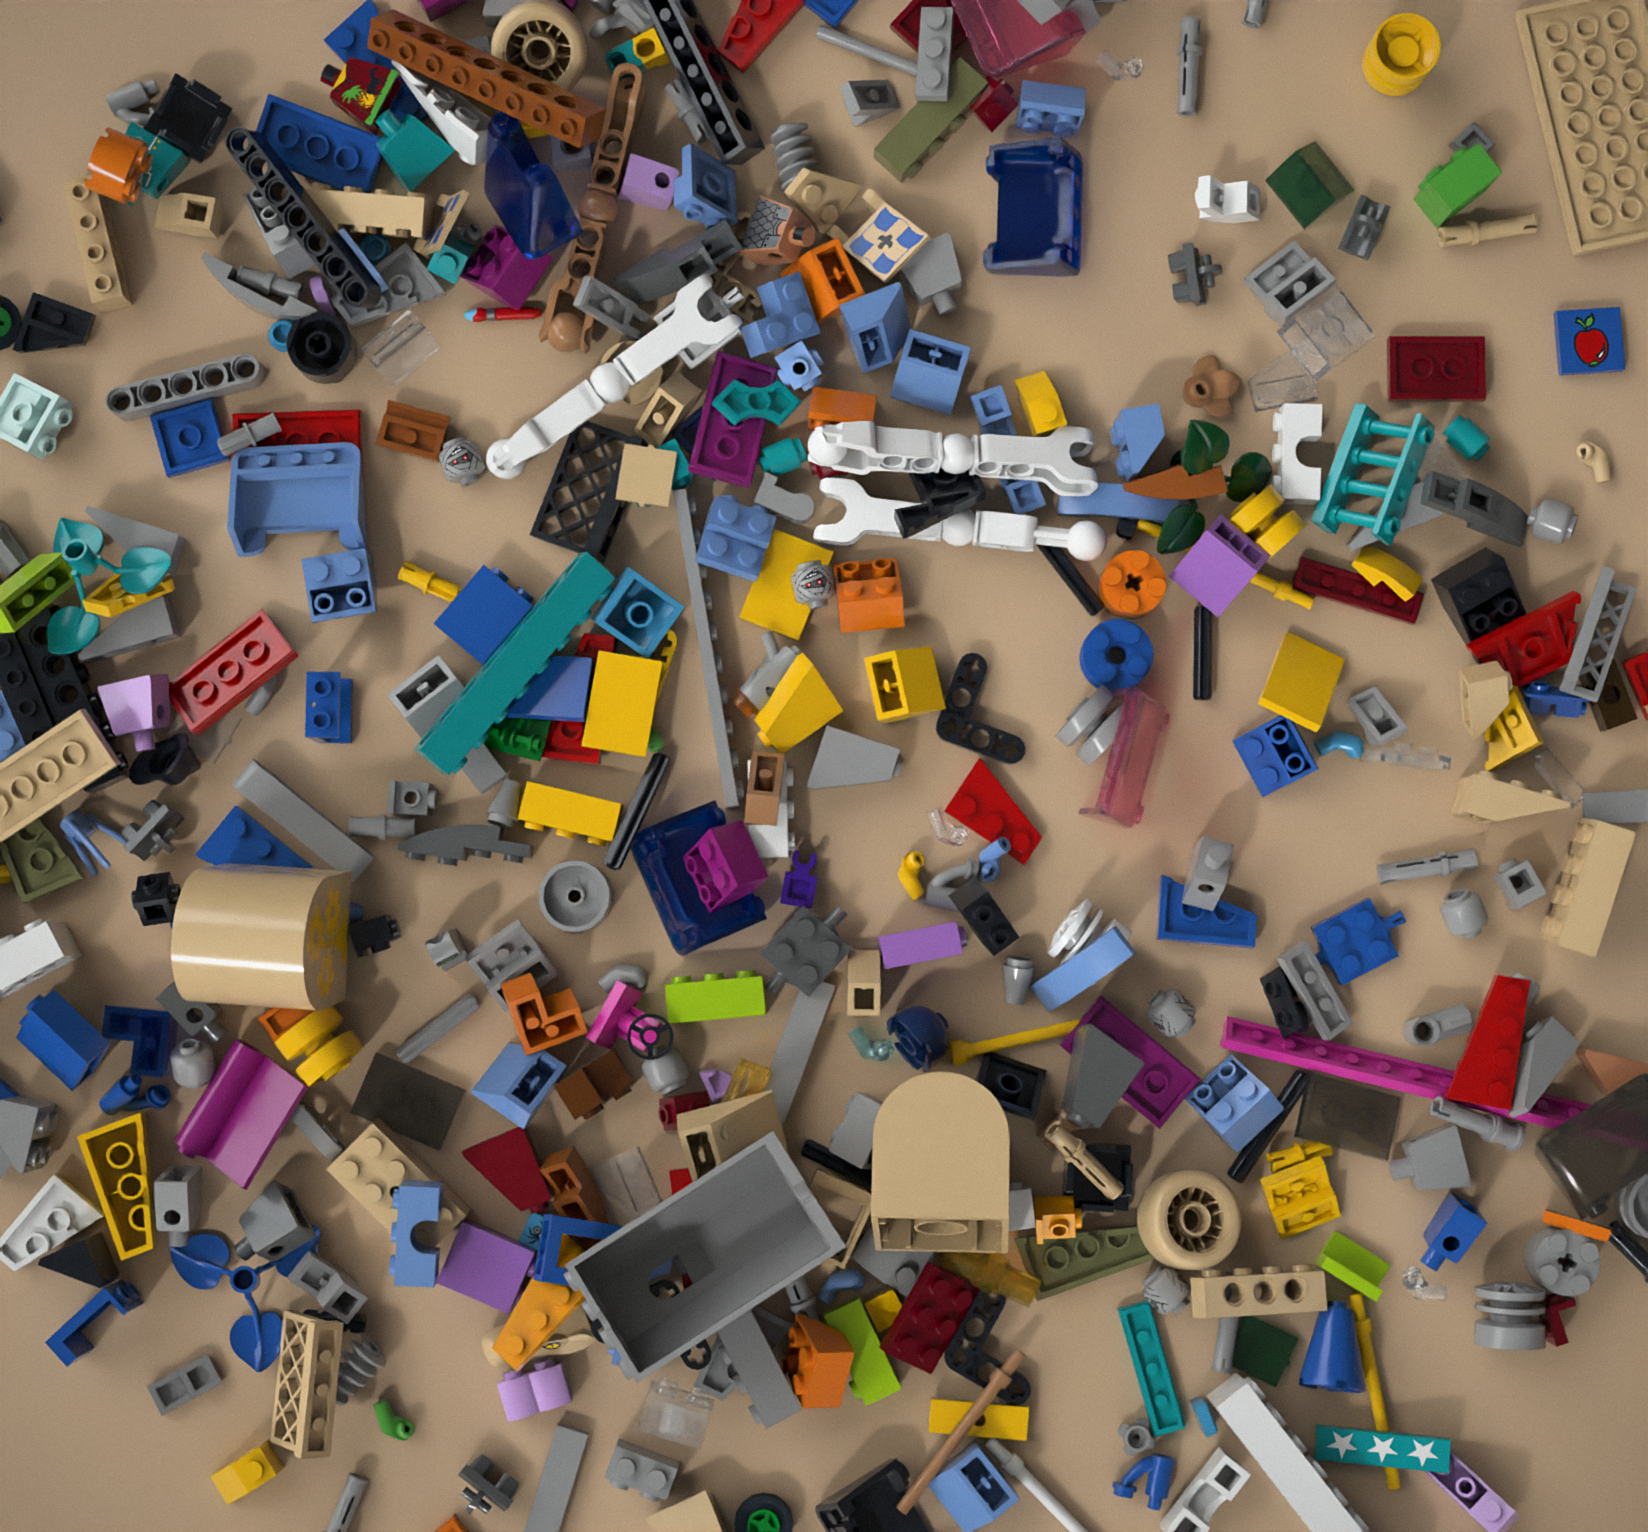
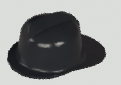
(168, 763)

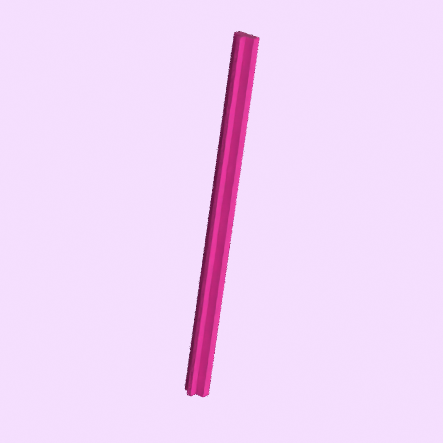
(1374, 1068)

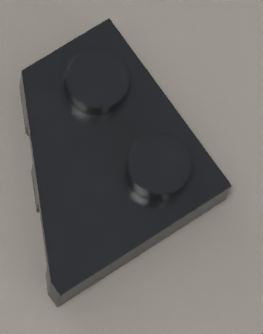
(52, 326)

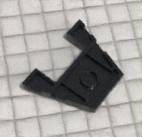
(941, 498)

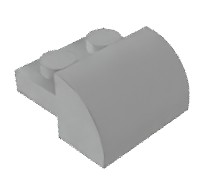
(1288, 282)
(509, 956)
(895, 1268)

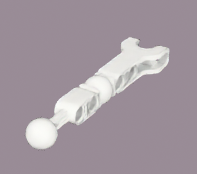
(986, 529)

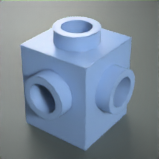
(799, 353)

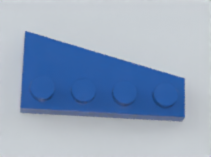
(351, 40)

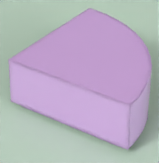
(321, 295)
(716, 1083)

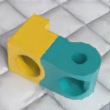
(643, 51)

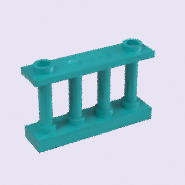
(1348, 461)

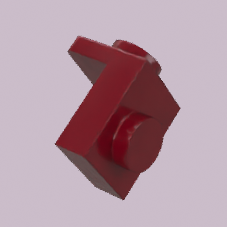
(994, 104)
(680, 1104)
(1551, 1318)

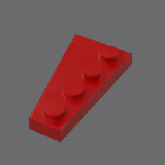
(566, 737)

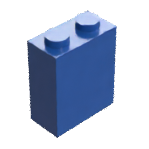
(484, 613)
(62, 1039)

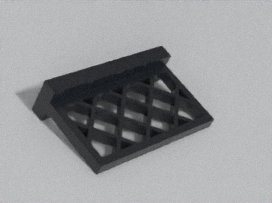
(610, 511)

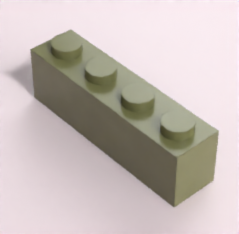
(928, 123)

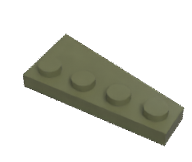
(38, 862)

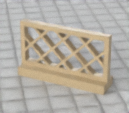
(318, 1374)

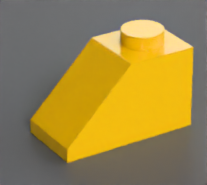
(1040, 404)
(247, 1472)

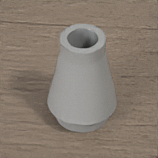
(505, 806)
(1017, 978)

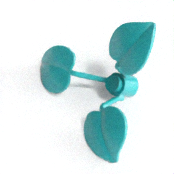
(80, 545)

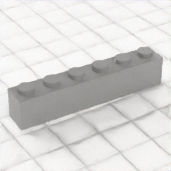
(749, 1352)

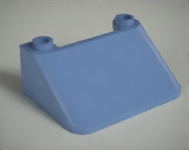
(296, 492)

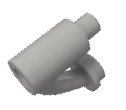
(127, 98)
(938, 893)

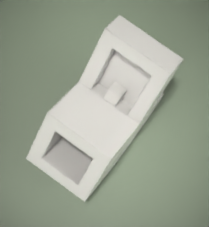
(1227, 202)

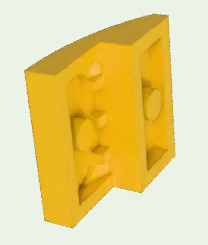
(1300, 1197)

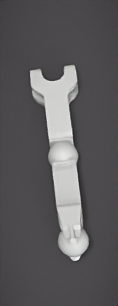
(612, 380)
(865, 448)

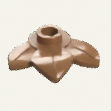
(1215, 385)

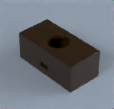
(1606, 714)

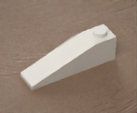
(455, 117)

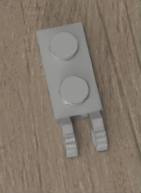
(609, 307)

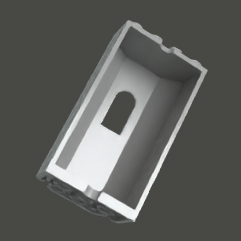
(753, 1226)

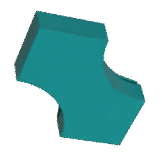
(744, 402)

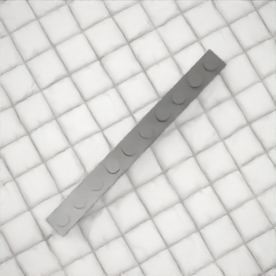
(710, 662)

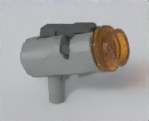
(763, 682)

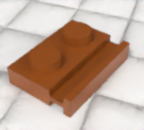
(413, 431)

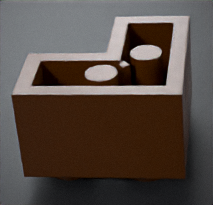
(595, 1083)

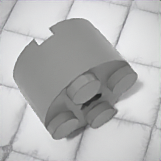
(1564, 1279)

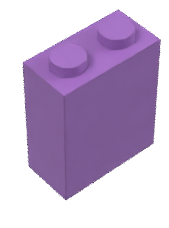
(1219, 565)
(922, 945)
(487, 1266)

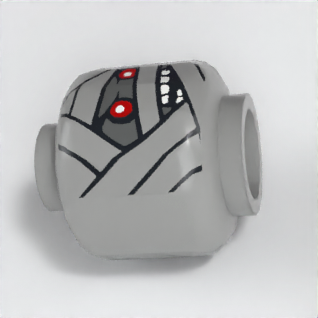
(461, 461)
(813, 584)
(1171, 1013)
(1166, 1290)

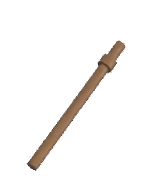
(999, 1380)

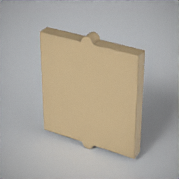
(646, 475)

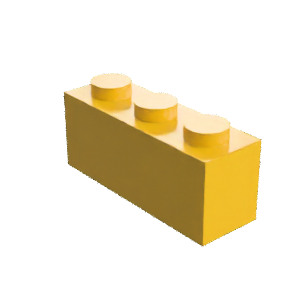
(569, 813)

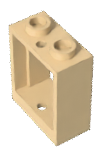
(853, 1192)

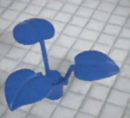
(253, 1337)

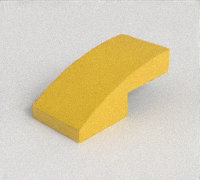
(1379, 566)

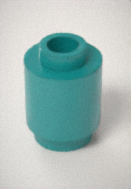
(1467, 438)
(782, 456)

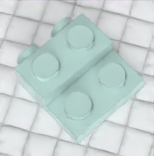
(32, 416)

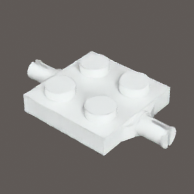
(711, 308)

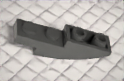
(672, 270)
(1478, 505)
(454, 841)

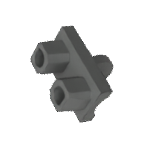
(1364, 227)
(1189, 261)
(154, 833)
(498, 1494)

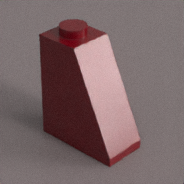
(512, 1168)

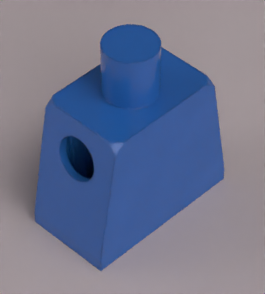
(1455, 1220)

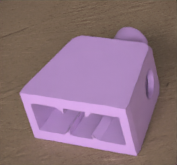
(641, 183)
(138, 707)

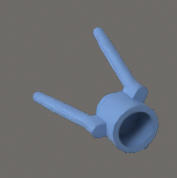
(79, 830)

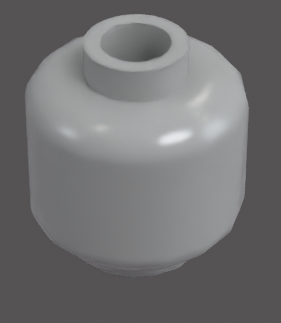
(1552, 521)
(1464, 913)
(192, 1063)
(666, 1072)

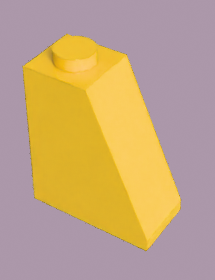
(796, 707)

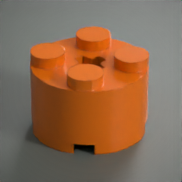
(118, 166)
(1127, 602)

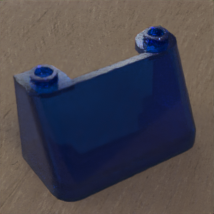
(525, 191)
(1036, 208)
(673, 891)

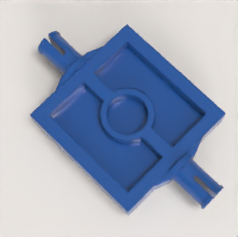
(1356, 940)

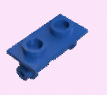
(1541, 695)

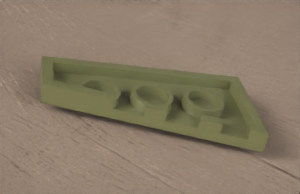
(1080, 1260)

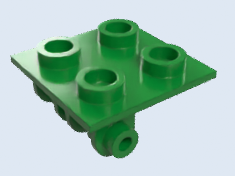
(519, 737)

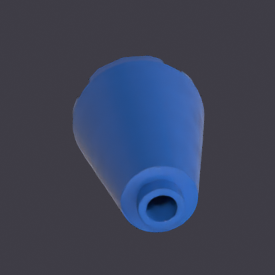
(1334, 1352)

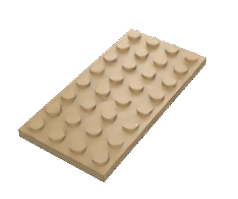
(1593, 109)

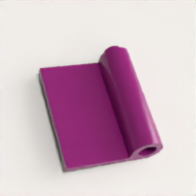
(241, 1113)

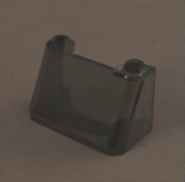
(1599, 1149)

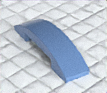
(995, 418)
(1113, 501)
(1082, 969)

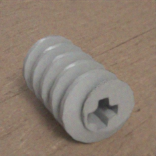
(791, 151)
(358, 1366)

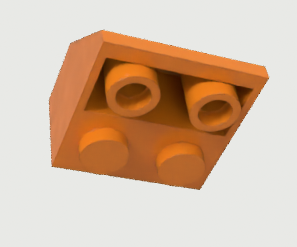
(827, 279)
(839, 406)
(869, 595)
(817, 1363)

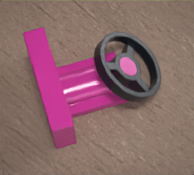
(623, 1019)

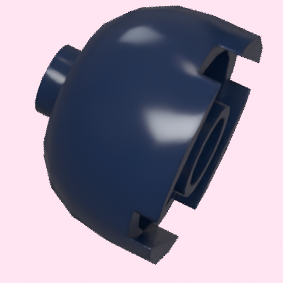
(921, 1036)

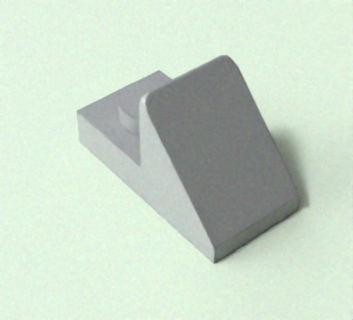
(868, 100)
(1376, 717)

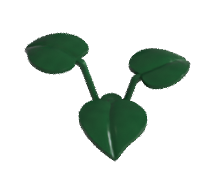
(1204, 447)

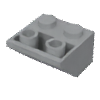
(426, 695)
(26, 1131)

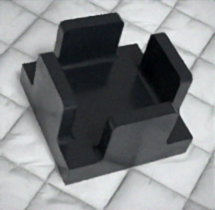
(189, 117)
(1085, 1194)

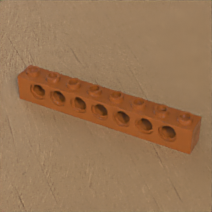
(486, 78)

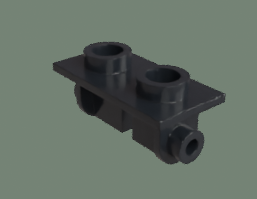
(1289, 1015)

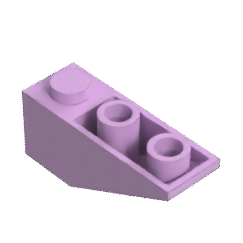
(1475, 1496)

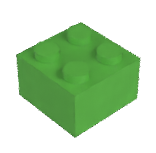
(1456, 184)

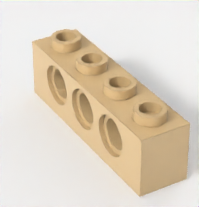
(97, 246)
(1306, 1296)

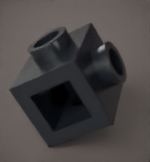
(156, 898)

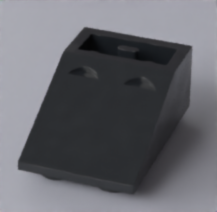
(1479, 595)

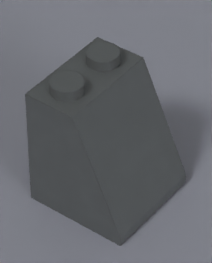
(1096, 1077)

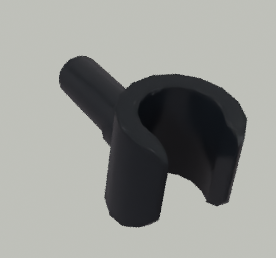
(1125, 529)

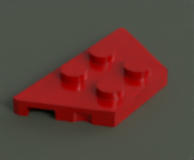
(1532, 642)

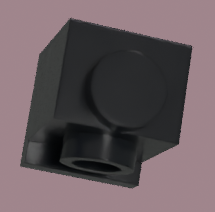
(374, 935)

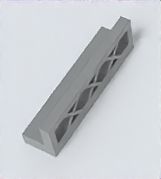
(1588, 628)

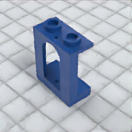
(332, 715)
(550, 1241)
(69, 1342)

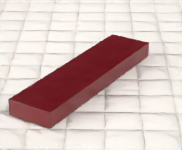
(1354, 591)

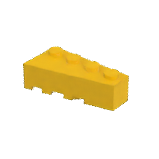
(123, 1181)

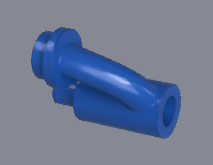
(122, 1094)
(1158, 1483)

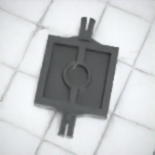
(805, 950)

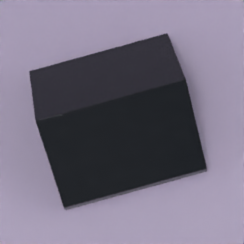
(1012, 1083)
(84, 1261)

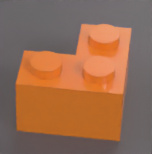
(541, 1020)

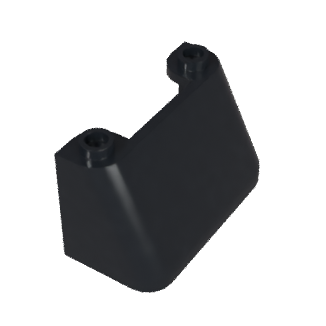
(871, 1503)

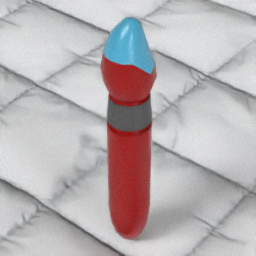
(506, 313)

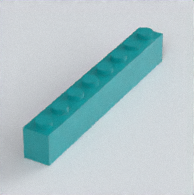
(514, 664)

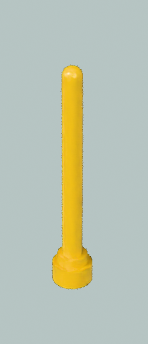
(964, 1051)

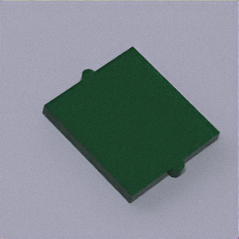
(1262, 1350)

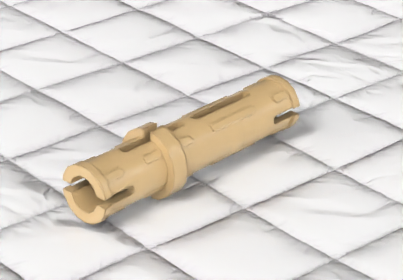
(1474, 231)
(1075, 1151)

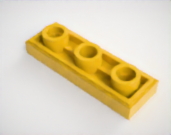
(999, 1421)

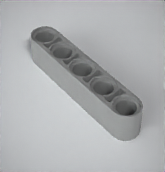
(171, 383)
(302, 820)

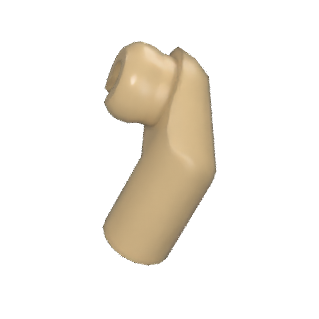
(1595, 458)

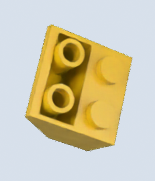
(904, 683)

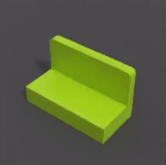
(1353, 1265)

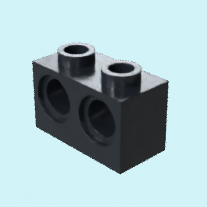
(983, 916)

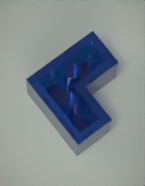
(152, 1032)

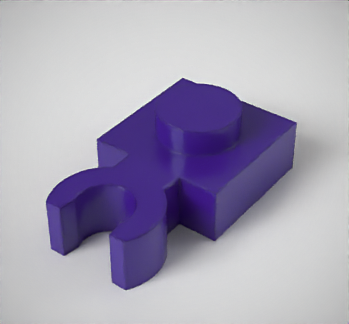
(799, 886)

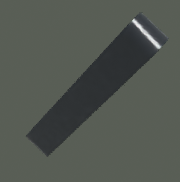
(290, 212)

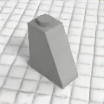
(852, 761)

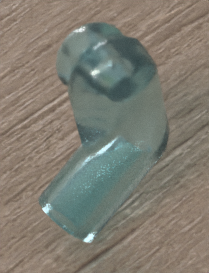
(868, 1048)

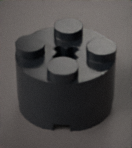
(317, 330)

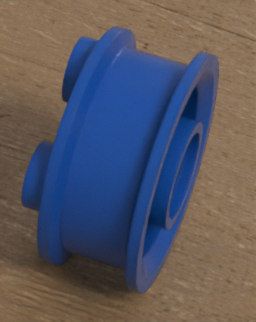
(1130, 641)

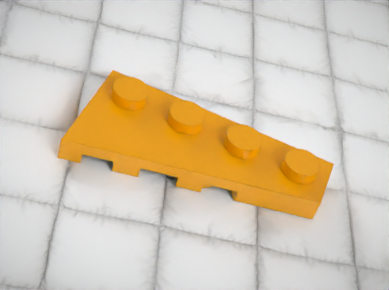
(538, 1313)

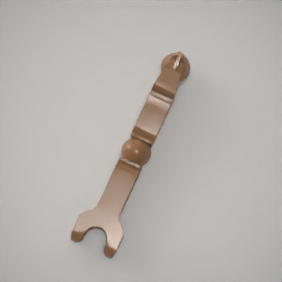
(596, 209)

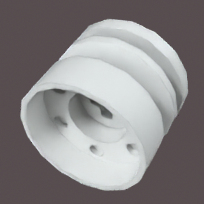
(1080, 931)

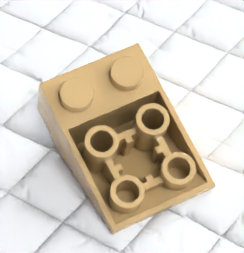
(1487, 800)
(725, 1129)

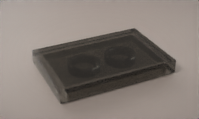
(408, 1100)
(1347, 1117)

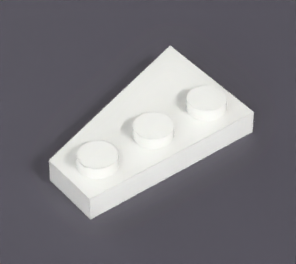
(46, 1222)

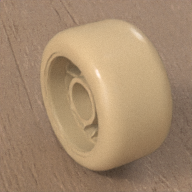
(546, 22)
(1212, 1217)

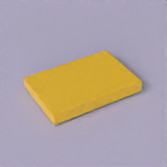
(772, 598)
(1301, 681)
(622, 704)

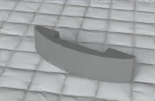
(226, 275)

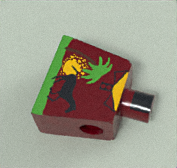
(362, 90)

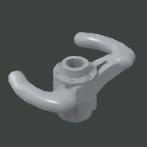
(627, 13)

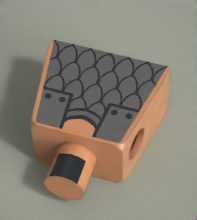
(776, 233)

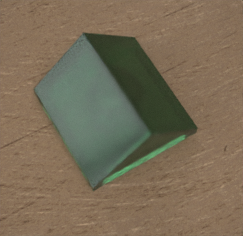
(1309, 184)

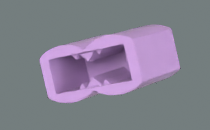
(534, 1390)

